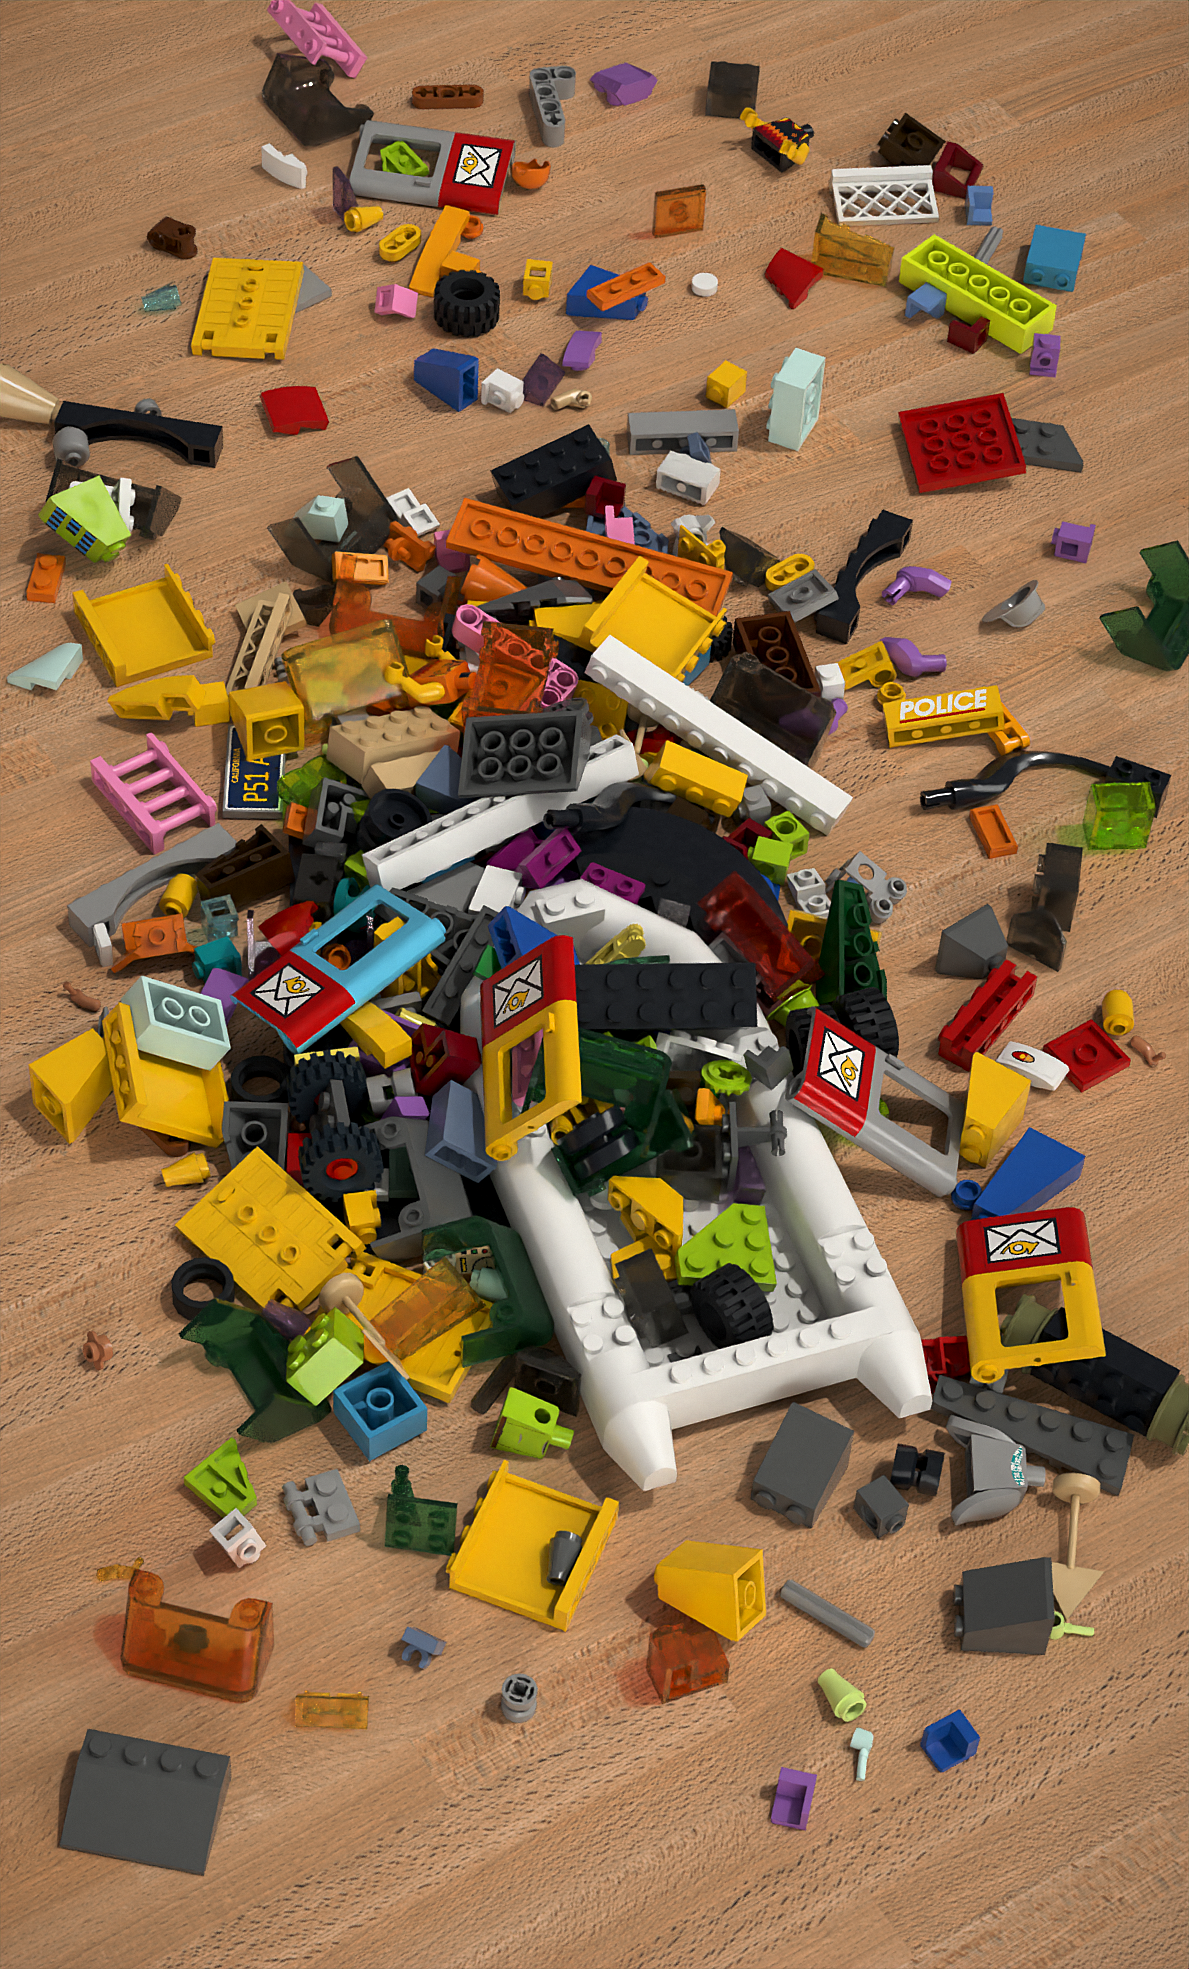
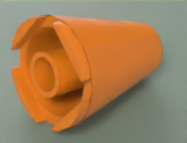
(488, 582)

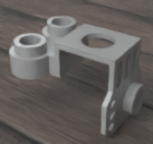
(880, 891)

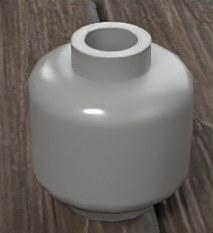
(72, 446)

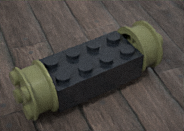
(1122, 1385)

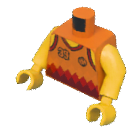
(437, 681)

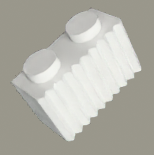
(688, 477)

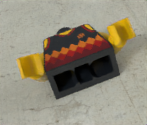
(779, 141)

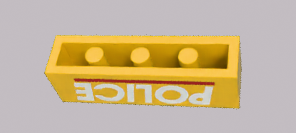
(943, 716)

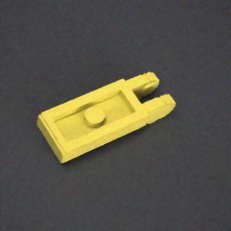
(624, 945)

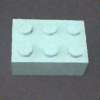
(795, 398)
(177, 1023)

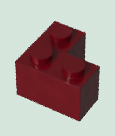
(441, 1057)

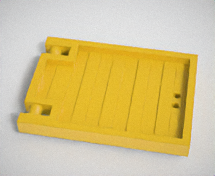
(248, 308)
(269, 1233)
(437, 1365)

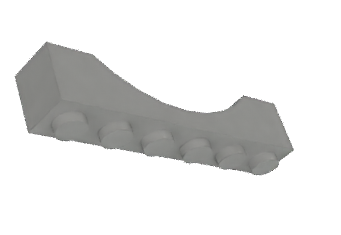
(114, 899)

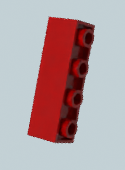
(986, 1015)

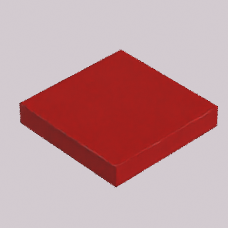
(1088, 1054)

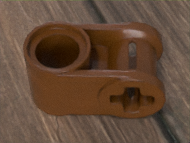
(173, 237)

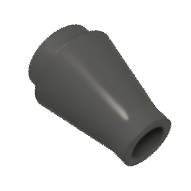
(563, 1554)

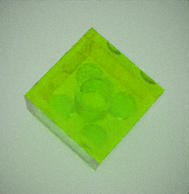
(1118, 816)

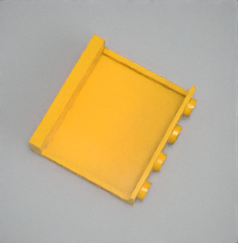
(653, 622)
(145, 629)
(162, 1091)
(508, 1547)

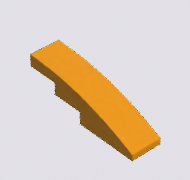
(442, 240)

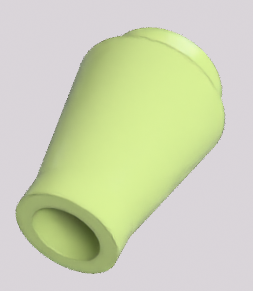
(842, 1696)

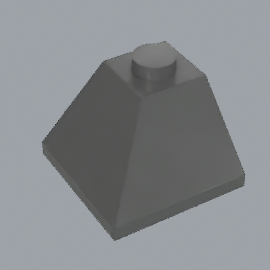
(972, 946)

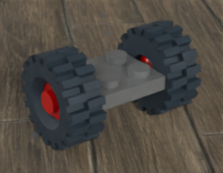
(339, 1155)

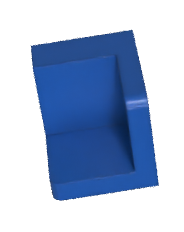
(950, 1741)

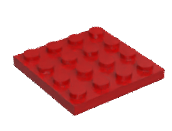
(961, 442)

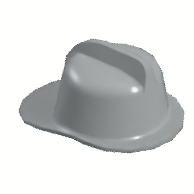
(1020, 608)

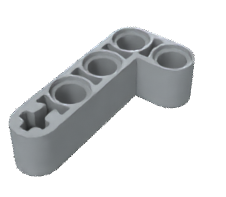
(546, 90)

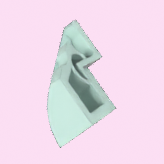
(49, 668)

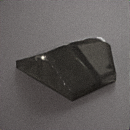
(316, 602)
(1038, 936)

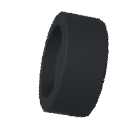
(258, 1067)
(200, 1269)

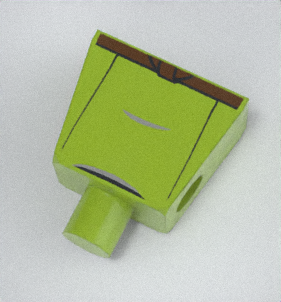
(529, 1426)

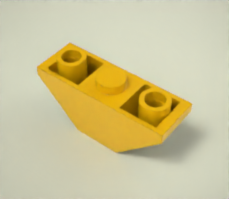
(651, 1207)

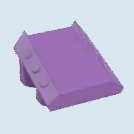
(624, 84)

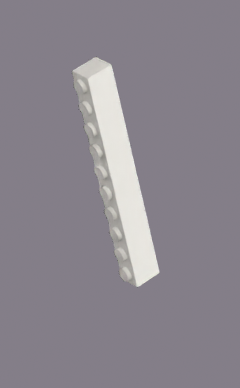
(718, 734)
(491, 821)

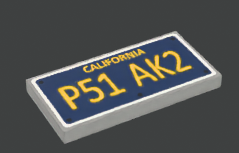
(252, 784)

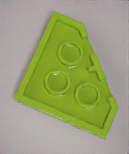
(733, 1237)

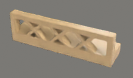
(269, 645)

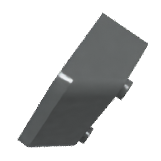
(439, 1189)

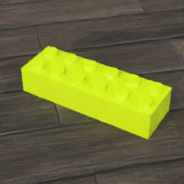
(979, 291)

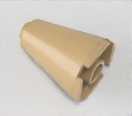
(24, 398)

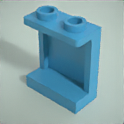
(1054, 258)

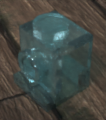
(221, 925)

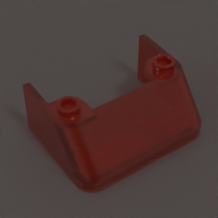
(760, 937)

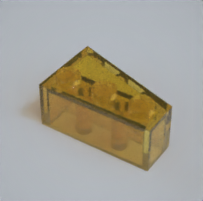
(850, 255)
(426, 1309)

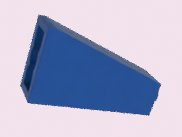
(1029, 1177)

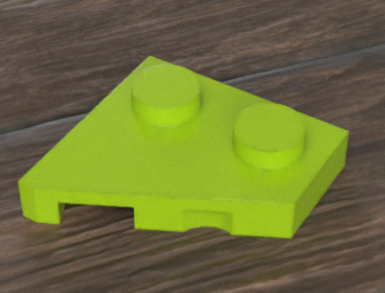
(402, 160)
(223, 1481)

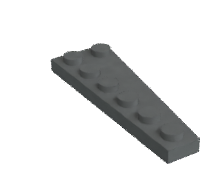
(1054, 1435)

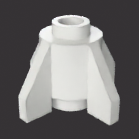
(695, 524)

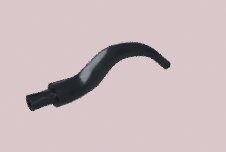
(998, 777)
(607, 809)

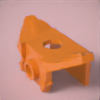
(153, 938)

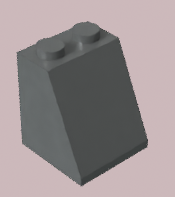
(803, 1465)
(1006, 1607)

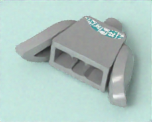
(994, 1471)

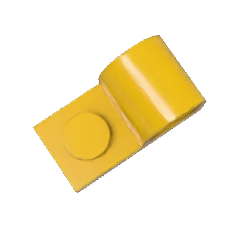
(870, 664)

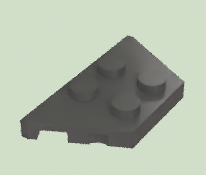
(1047, 445)

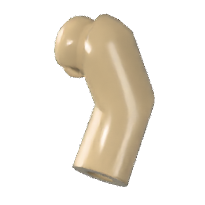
(573, 397)

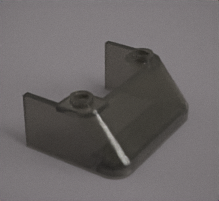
(151, 508)
(367, 527)

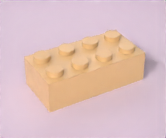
(387, 738)

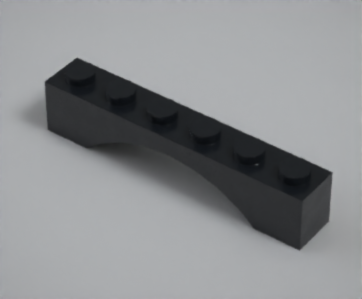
(191, 440)
(884, 542)

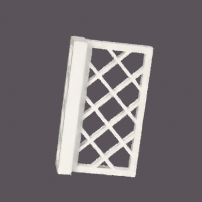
(882, 181)

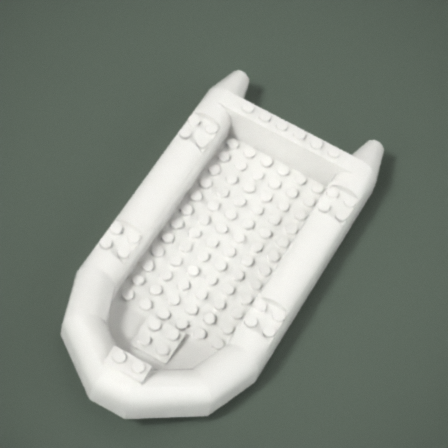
(833, 1293)

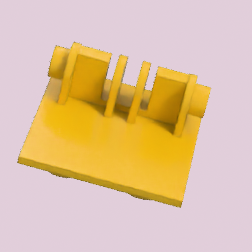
(695, 550)
(605, 705)

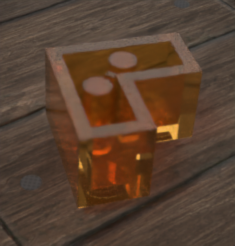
(684, 1662)

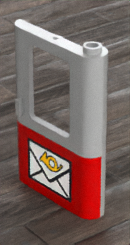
(466, 175)
(844, 1090)

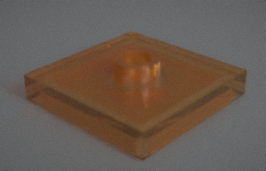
(679, 211)

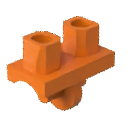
(405, 545)

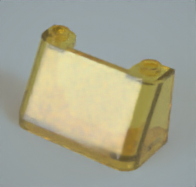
(345, 673)

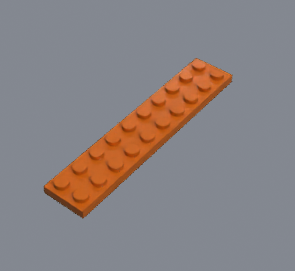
(578, 554)

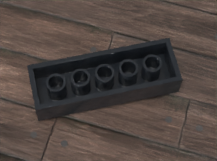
(666, 996)

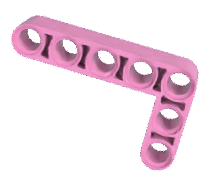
(467, 629)

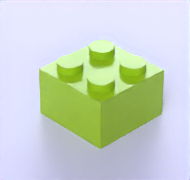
(324, 1355)

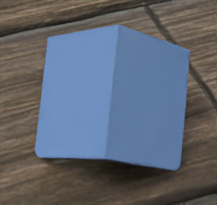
(978, 205)
(927, 299)

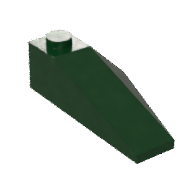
(848, 947)

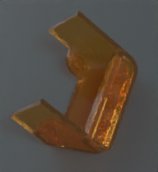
(353, 606)

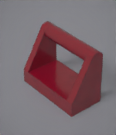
(958, 157)

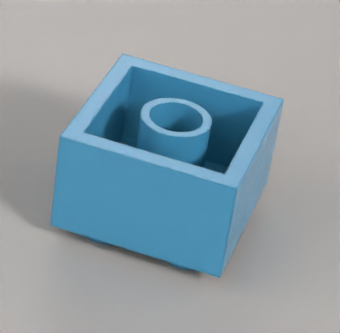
(380, 1410)

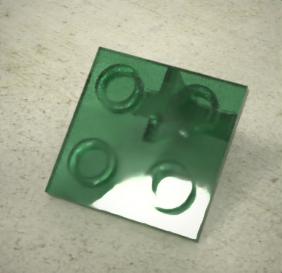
(418, 1522)

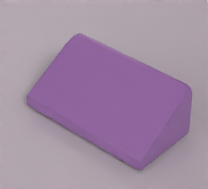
(220, 986)

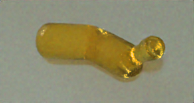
(118, 1571)

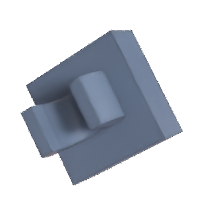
(697, 448)
(424, 1643)

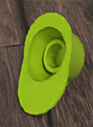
(798, 1001)

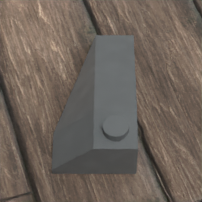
(521, 604)
(455, 922)
(255, 1125)

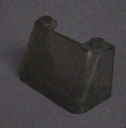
(305, 105)
(775, 707)

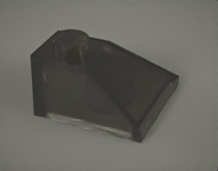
(746, 558)
(548, 1378)

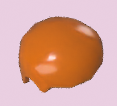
(530, 174)

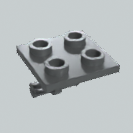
(736, 1137)

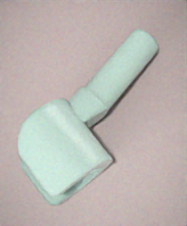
(862, 1741)

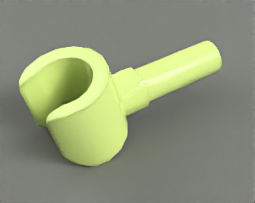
(1058, 1631)

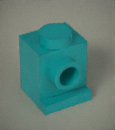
(216, 954)

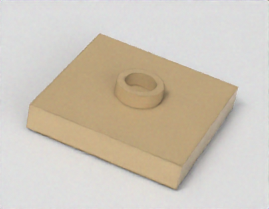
(247, 608)

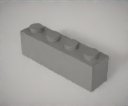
(668, 431)

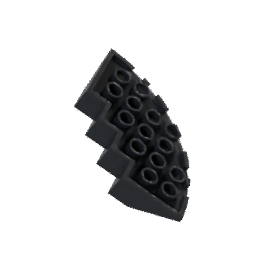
(673, 861)

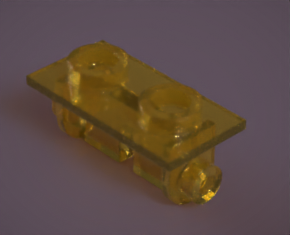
(321, 1710)

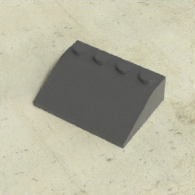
(524, 754)
(146, 1801)

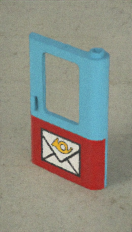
(310, 996)

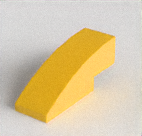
(158, 698)
(378, 1034)

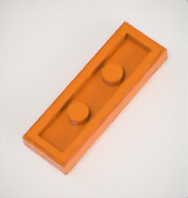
(626, 286)

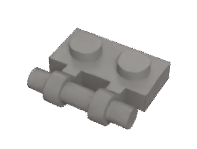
(331, 1503)

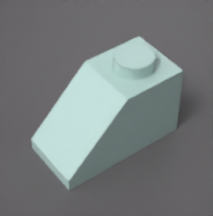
(324, 518)

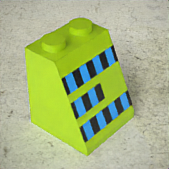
(87, 520)

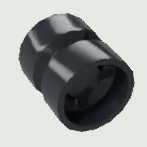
(907, 1460)

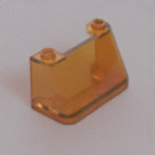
(511, 670)
(194, 1647)

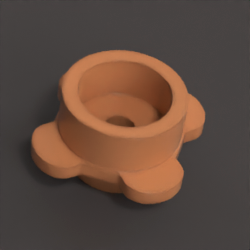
(97, 1349)

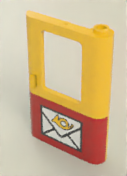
(514, 1005)
(1024, 1252)

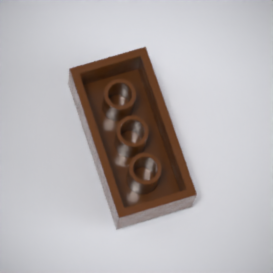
(776, 645)

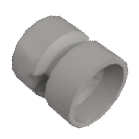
(400, 1081)

